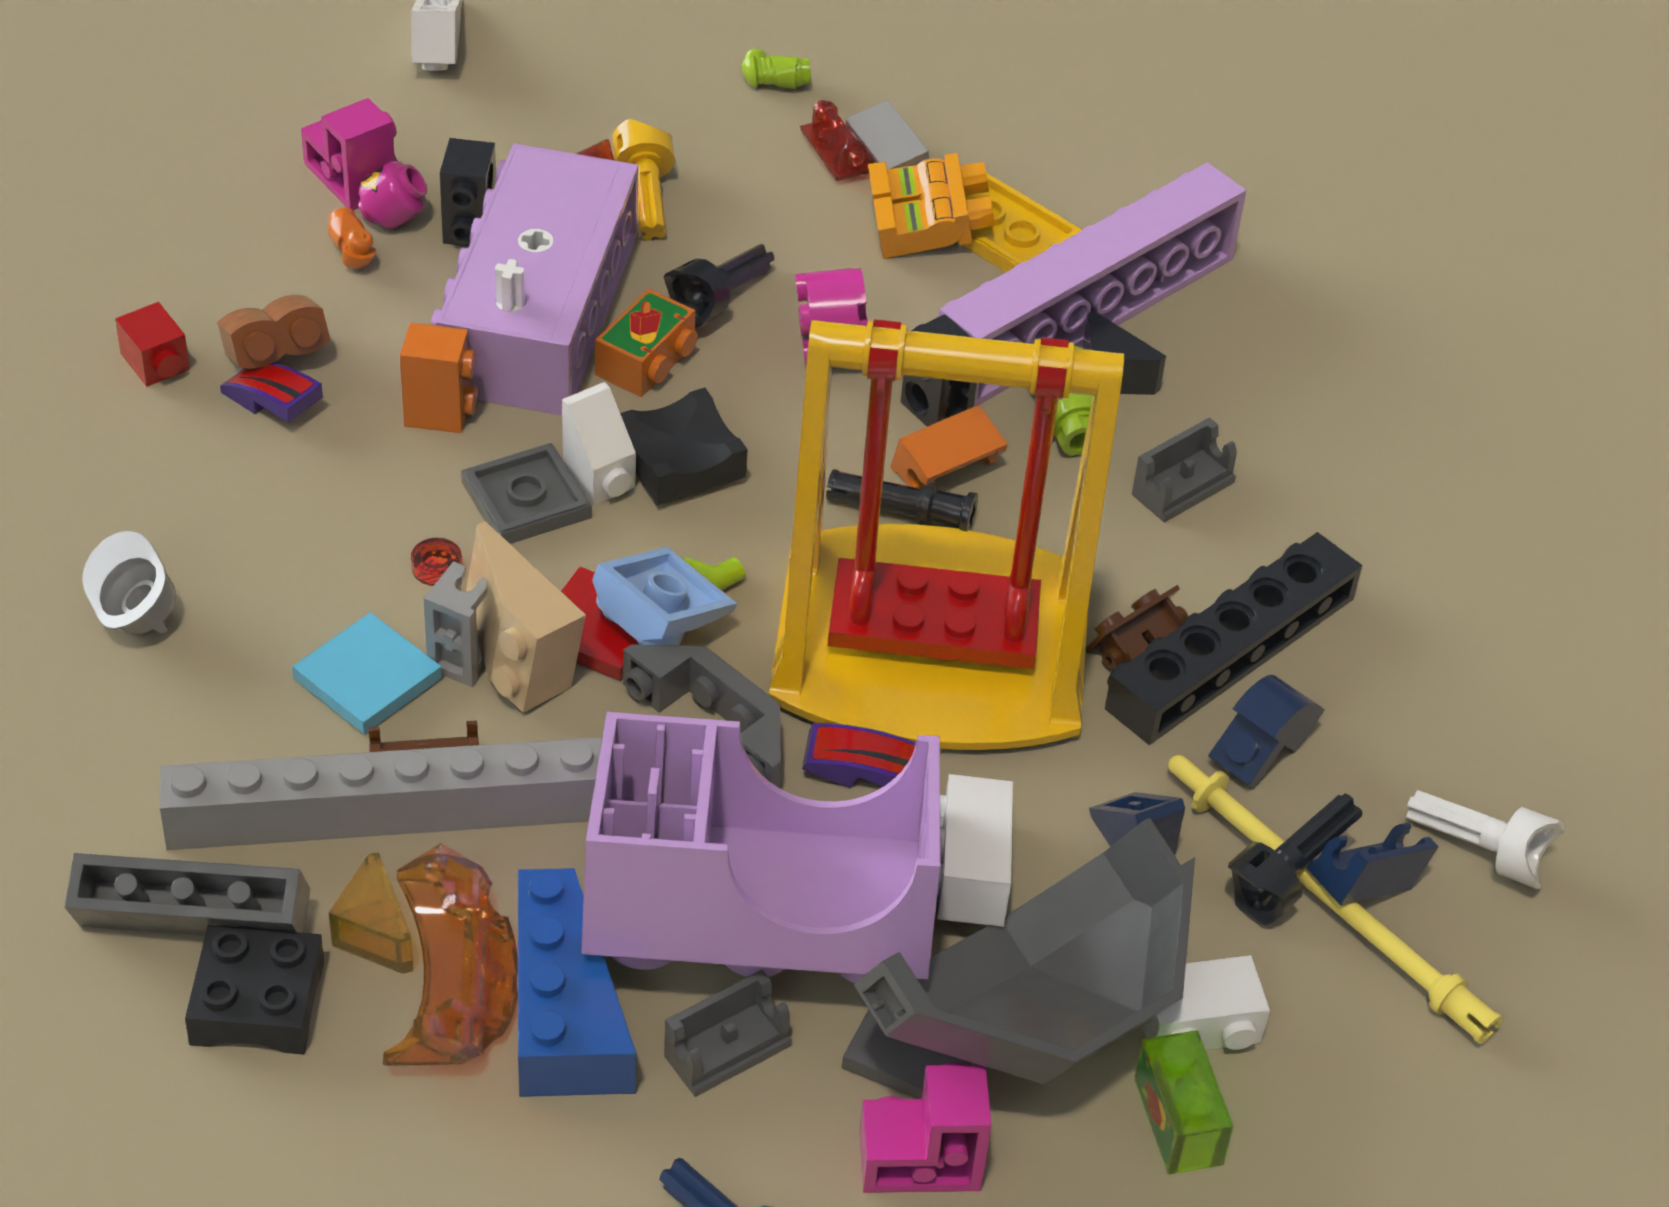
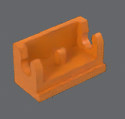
(947, 447)

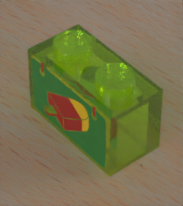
(1183, 1102)

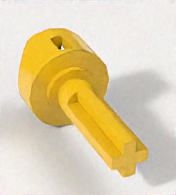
(654, 153)

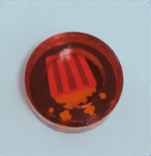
(432, 558)

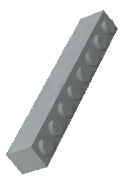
(377, 793)

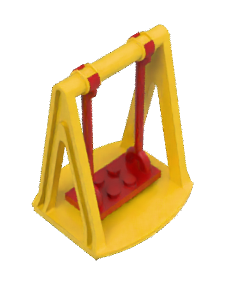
(937, 621)

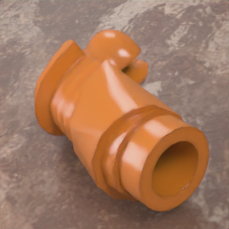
(351, 238)

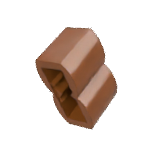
(264, 335)

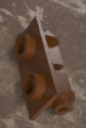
(1122, 637)

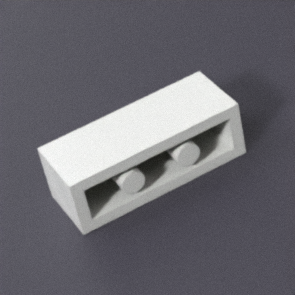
(975, 850)

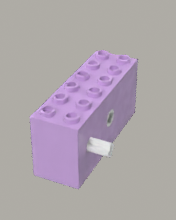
(542, 273)

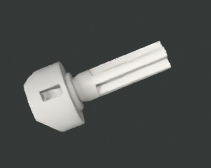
(1517, 843)

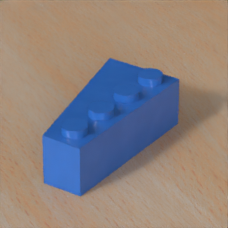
(567, 1004)

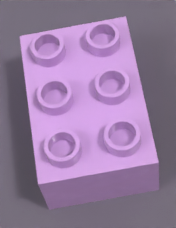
(725, 868)

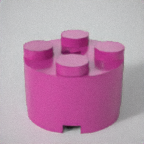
(830, 297)

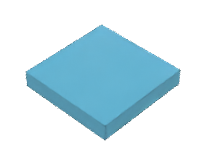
(367, 672)

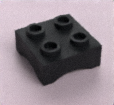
(684, 447)
(255, 988)

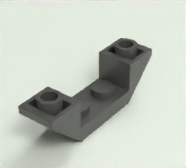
(669, 671)

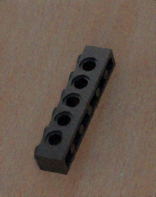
(1231, 637)

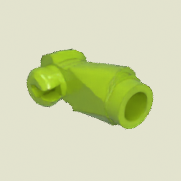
(776, 70)

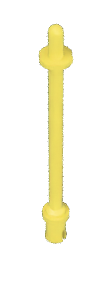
(1446, 992)

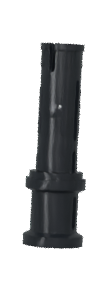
(924, 504)

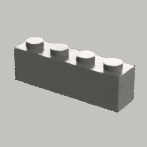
(183, 895)

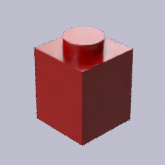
(152, 344)

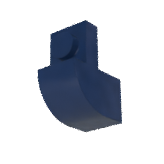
(1266, 720)

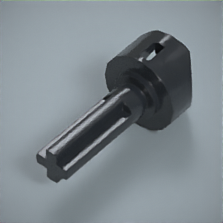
(707, 287)
(1267, 872)

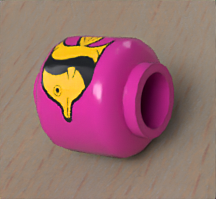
(392, 194)

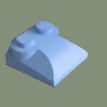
(658, 596)

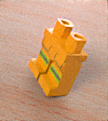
(927, 205)

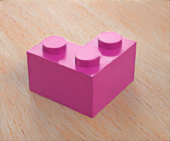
(349, 147)
(930, 1140)

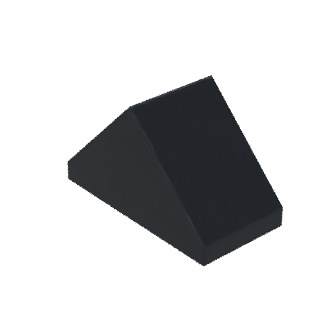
(1142, 362)

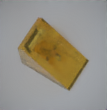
(369, 919)

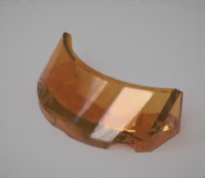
(466, 961)

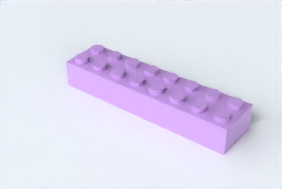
(1109, 266)

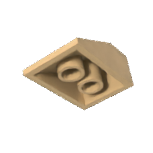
(523, 624)

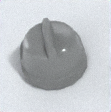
(129, 584)

